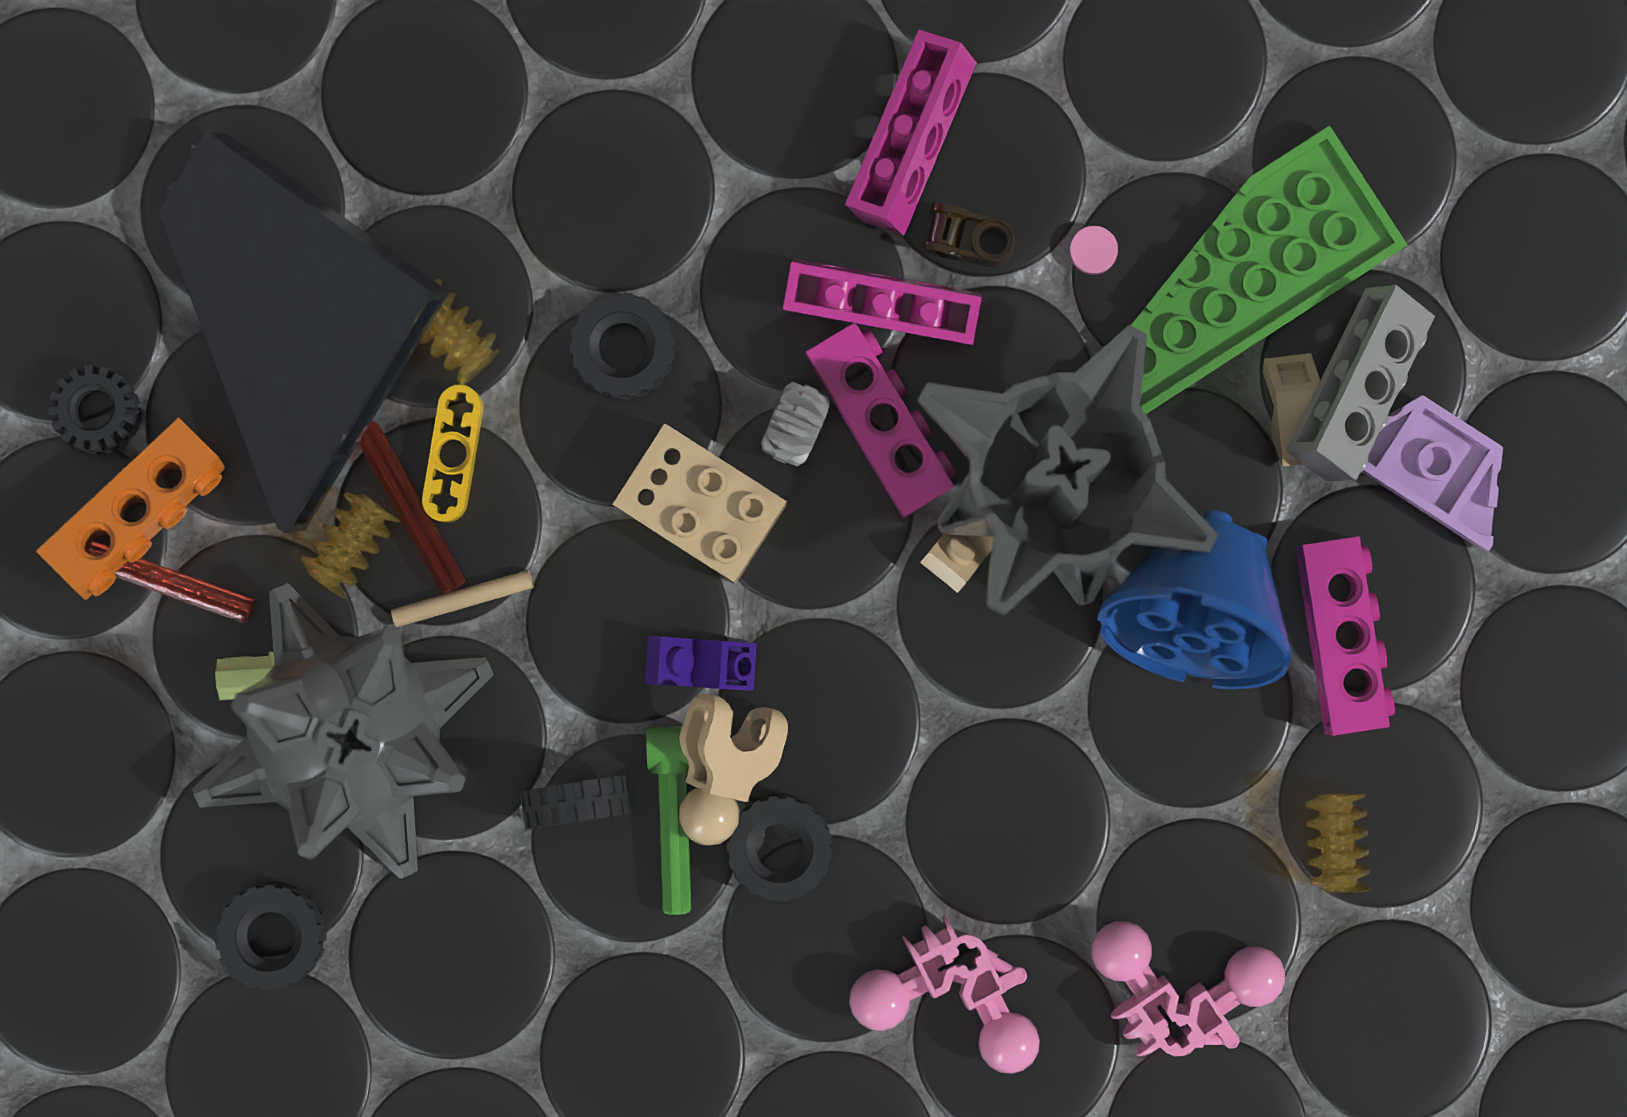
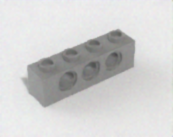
(1361, 383)

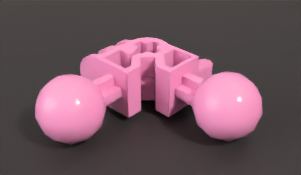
(1124, 954)
(883, 998)

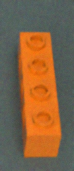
(137, 483)

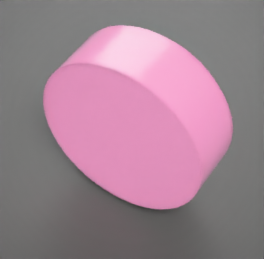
(1093, 250)

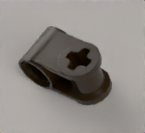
(964, 236)

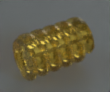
(459, 340)
(348, 542)
(1338, 842)

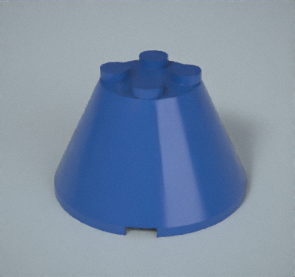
(1202, 612)

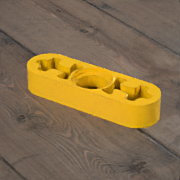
(469, 420)

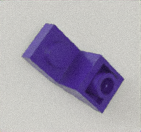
(700, 663)

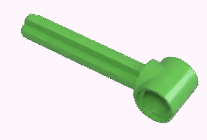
(672, 766)

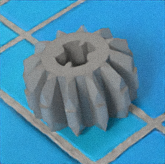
(795, 424)

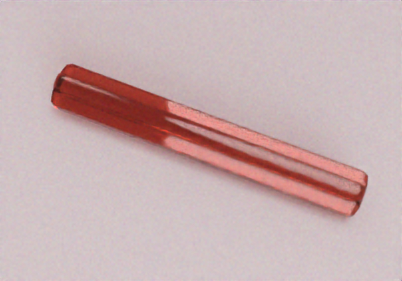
(410, 509)
(182, 587)

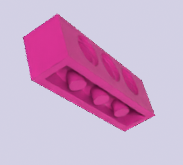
(911, 132)
(882, 301)
(831, 362)
(1332, 662)

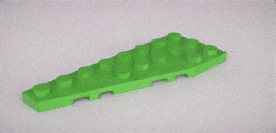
(1265, 259)

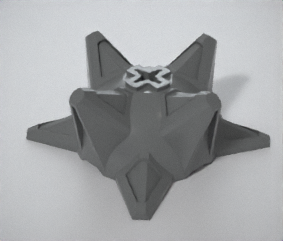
(1063, 475)
(325, 688)

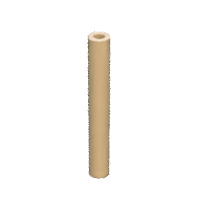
(462, 598)

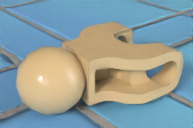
(725, 766)

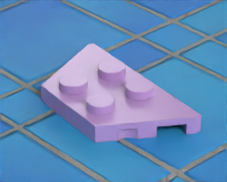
(1439, 468)

